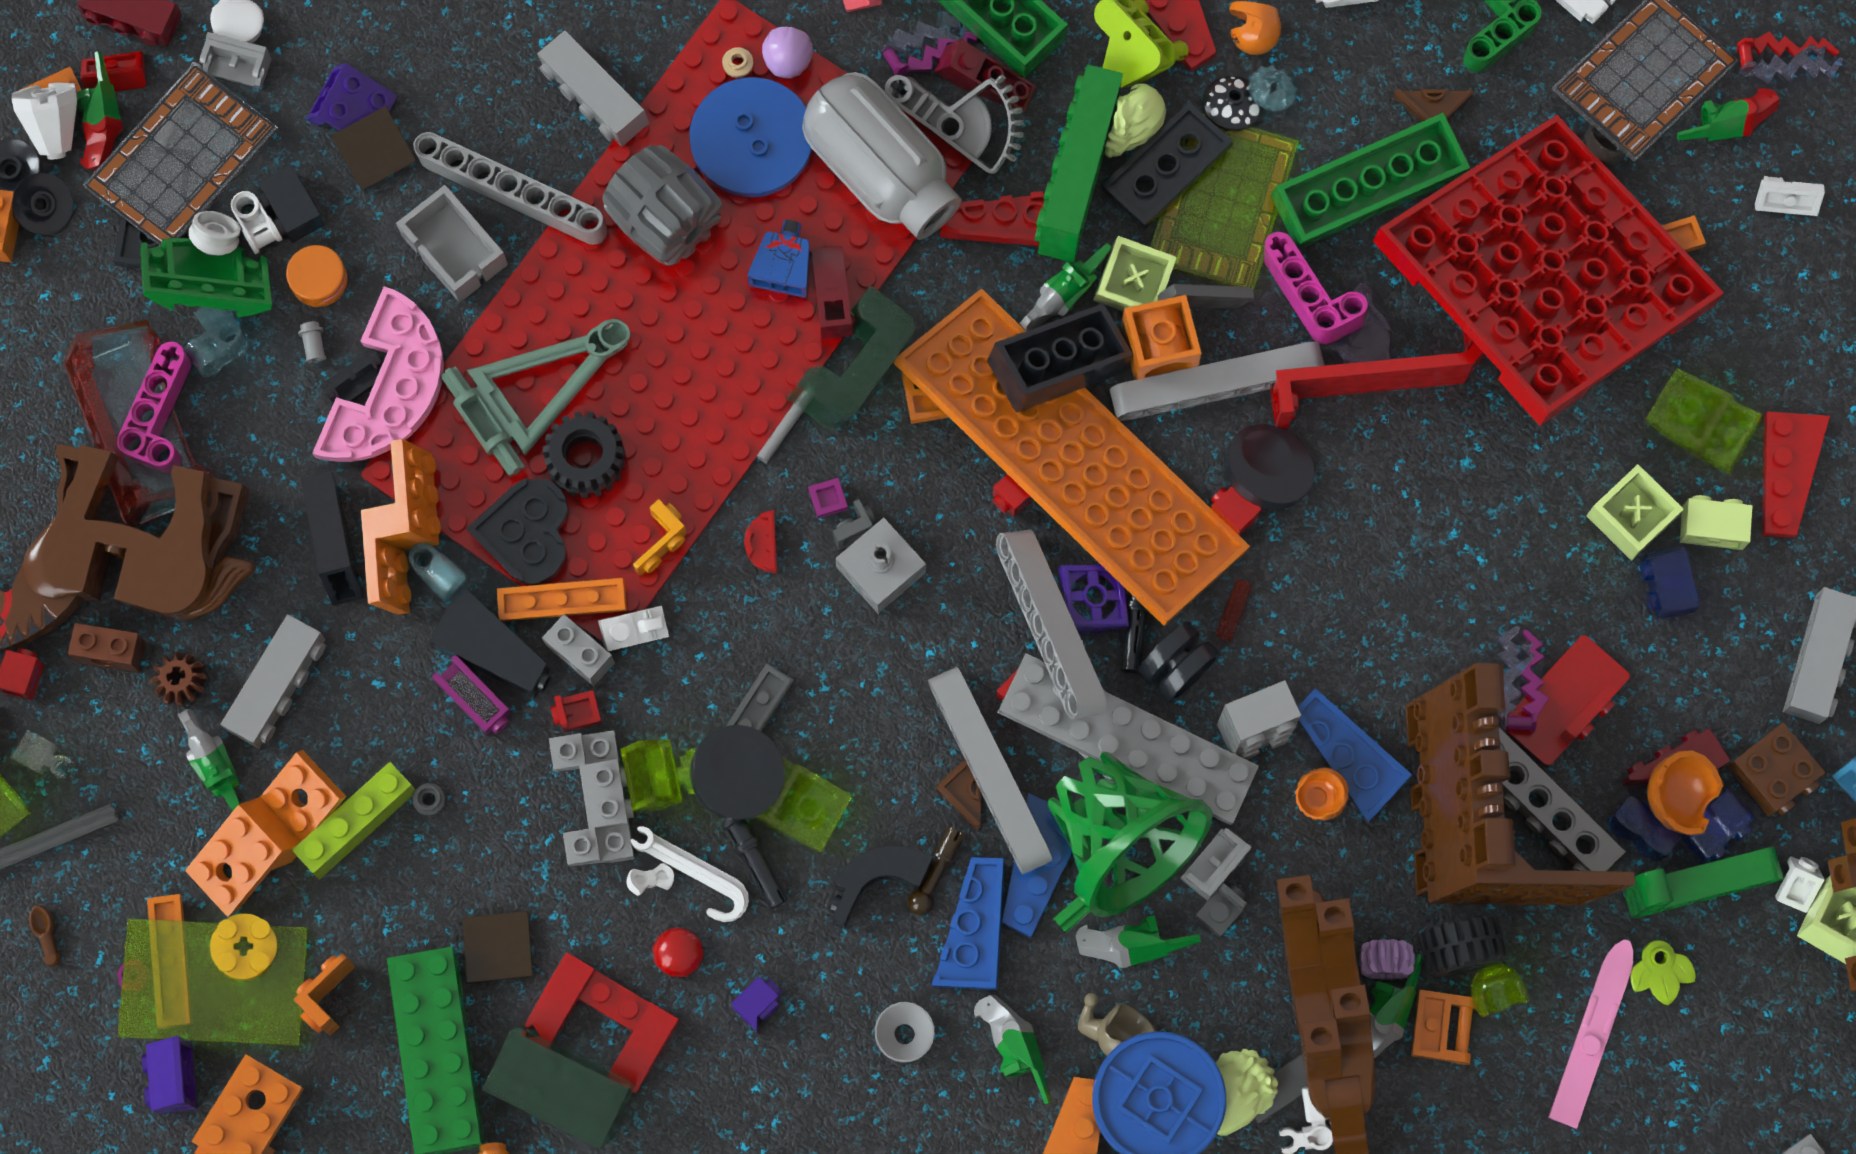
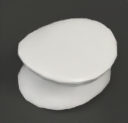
(237, 20)
(214, 233)

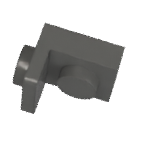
(850, 529)
(1222, 909)

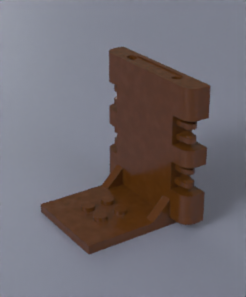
(1460, 795)

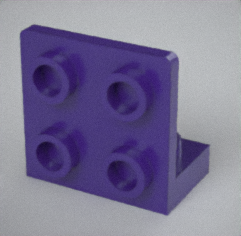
(348, 98)

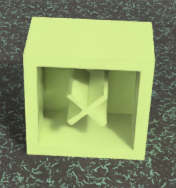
(1133, 275)
(1634, 512)
(1832, 922)

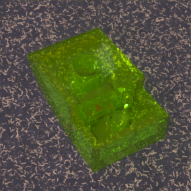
(1704, 420)
(806, 807)

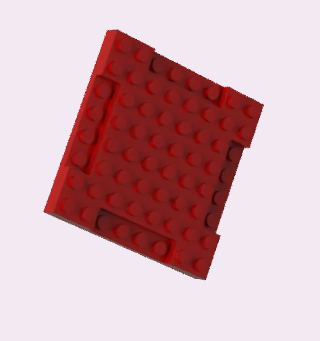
(1549, 267)

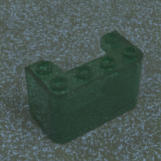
(885, 331)

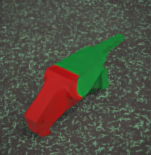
(1734, 117)
(100, 118)

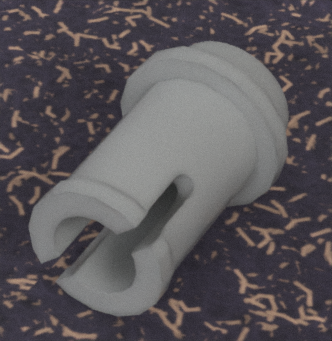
(312, 341)

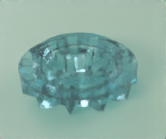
(1260, 87)

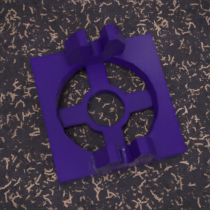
(1116, 620)

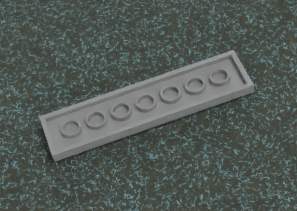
(1135, 738)

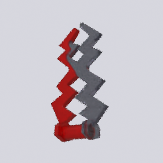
(1800, 57)

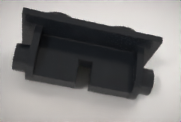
(354, 378)

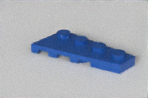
(1365, 765)
(1032, 891)
(974, 937)

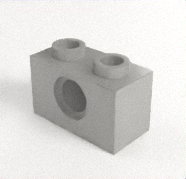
(578, 650)

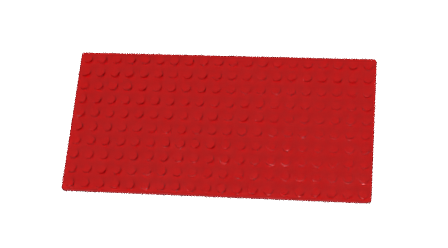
(703, 351)

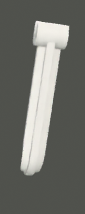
(698, 870)

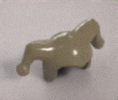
(1115, 1028)

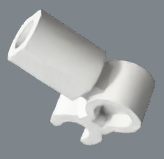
(1316, 1136)

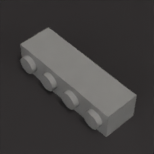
(592, 88)
(1822, 657)
(273, 682)

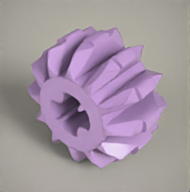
(1387, 959)

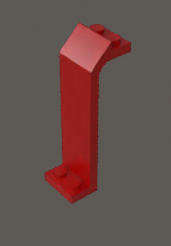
(1369, 377)

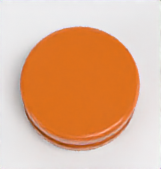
(316, 276)

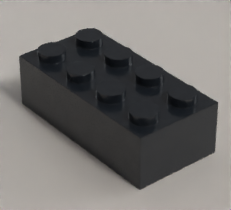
(1059, 357)

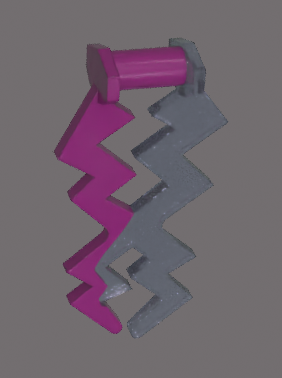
(940, 34)
(1521, 669)

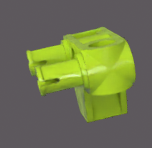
(1130, 46)

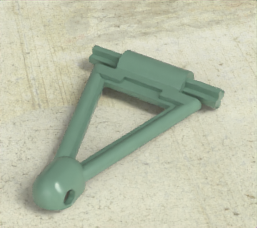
(492, 416)

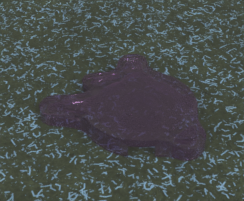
(1368, 342)

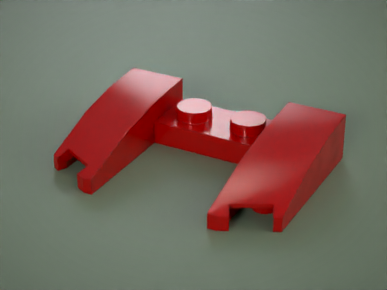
(579, 981)

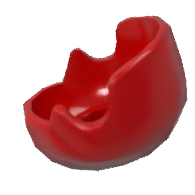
(677, 952)

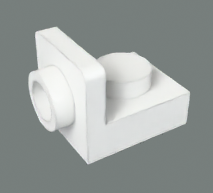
(1800, 884)

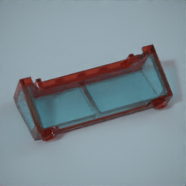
(106, 376)

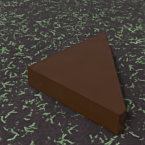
(1432, 102)
(962, 793)

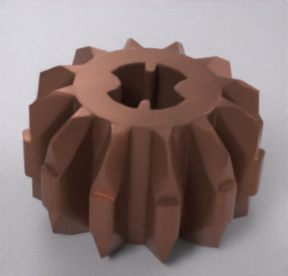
(186, 685)

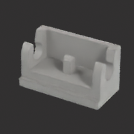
(235, 60)
(1216, 863)

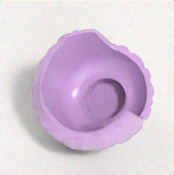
(787, 51)

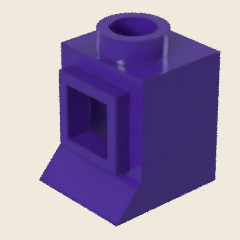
(757, 1001)

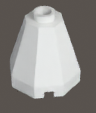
(48, 116)

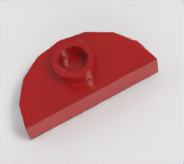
(761, 542)

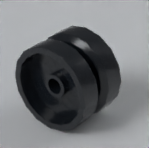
(1177, 660)

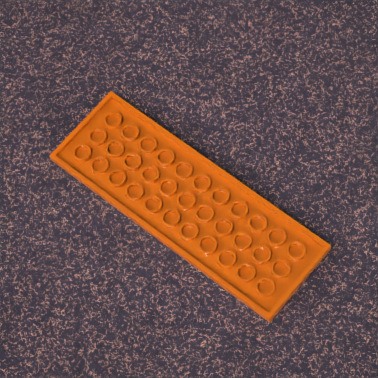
(1077, 465)

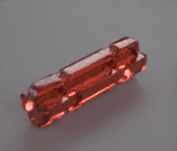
(1233, 610)

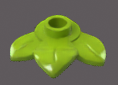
(1662, 977)

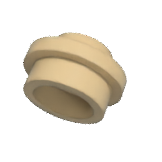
(737, 70)

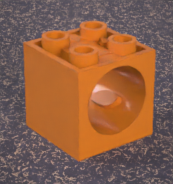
(1161, 337)

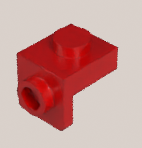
(576, 711)

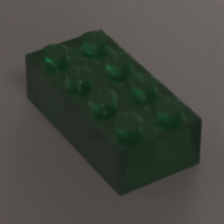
(558, 1087)

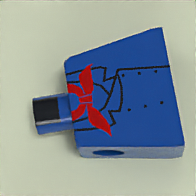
(782, 262)

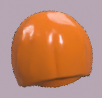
(1322, 794)

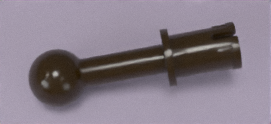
(920, 901)

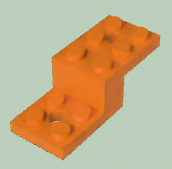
(400, 526)
(264, 832)
(236, 1127)

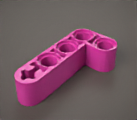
(1309, 287)
(161, 404)

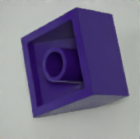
(170, 1075)

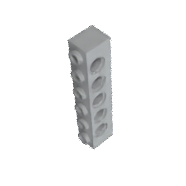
(1580, 825)

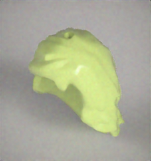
(1136, 119)
(1248, 1088)

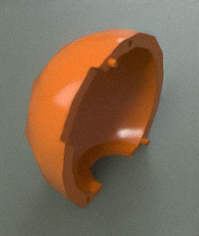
(1682, 790)

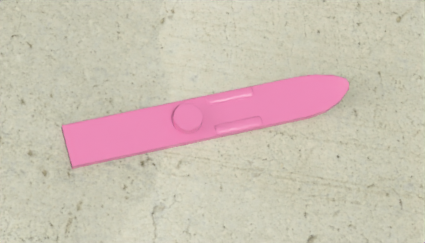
(1593, 1035)

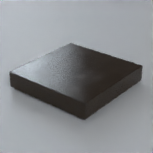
(373, 148)
(497, 947)

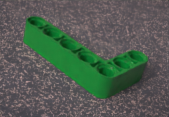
(1507, 23)
(1662, 892)

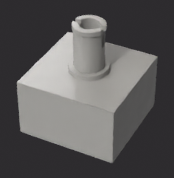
(880, 565)

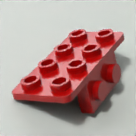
(1577, 691)

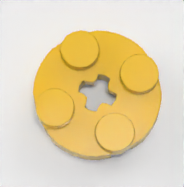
(257, 959)

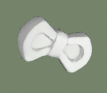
(640, 880)

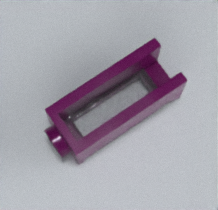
(473, 697)

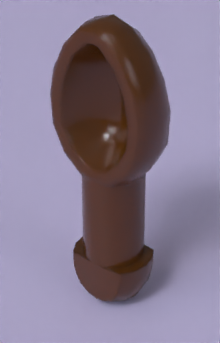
(42, 926)

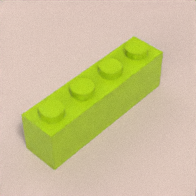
(354, 820)

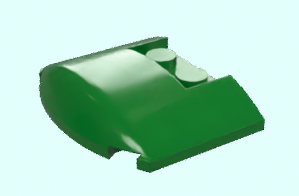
(189, 277)

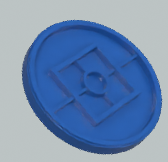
(750, 137)
(1159, 1096)

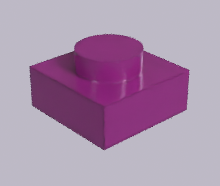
(827, 498)

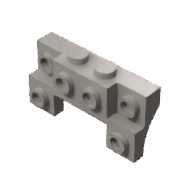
(604, 797)

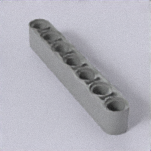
(518, 199)
(1210, 381)
(1051, 624)
(990, 770)

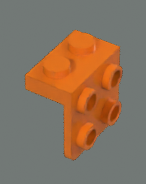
(313, 991)

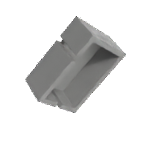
(452, 243)
(1259, 720)

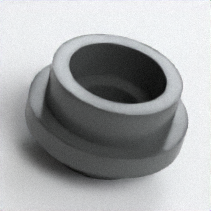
(424, 790)

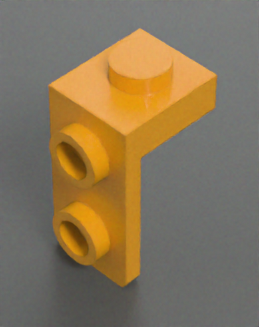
(668, 518)

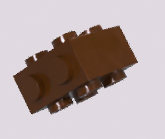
(1777, 771)

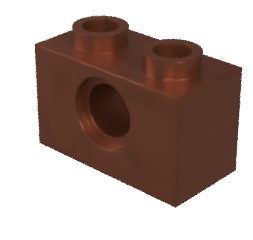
(107, 647)

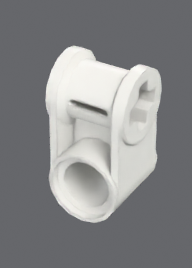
(256, 226)

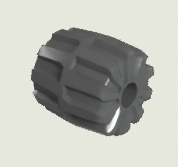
(662, 204)

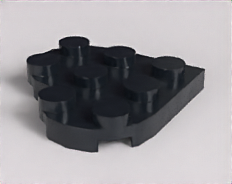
(524, 530)

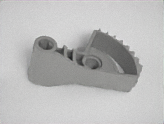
(969, 112)

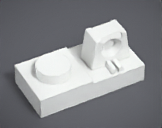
(1789, 197)
(633, 628)

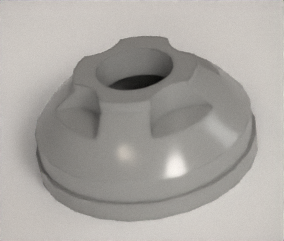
(904, 1014)

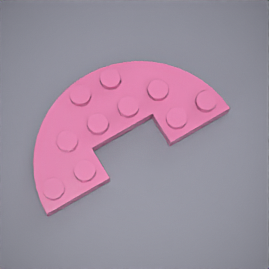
(402, 391)

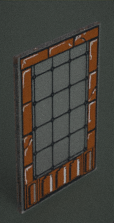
(1644, 75)
(181, 156)

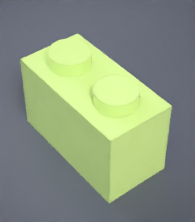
(1716, 523)

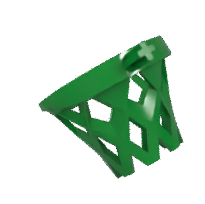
(1145, 807)

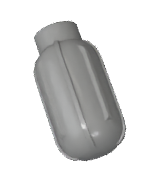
(880, 154)

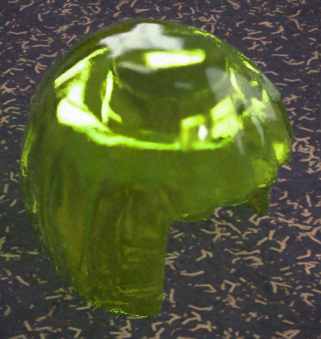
(1497, 989)

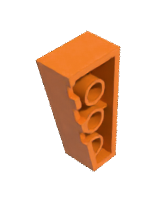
(1076, 1125)

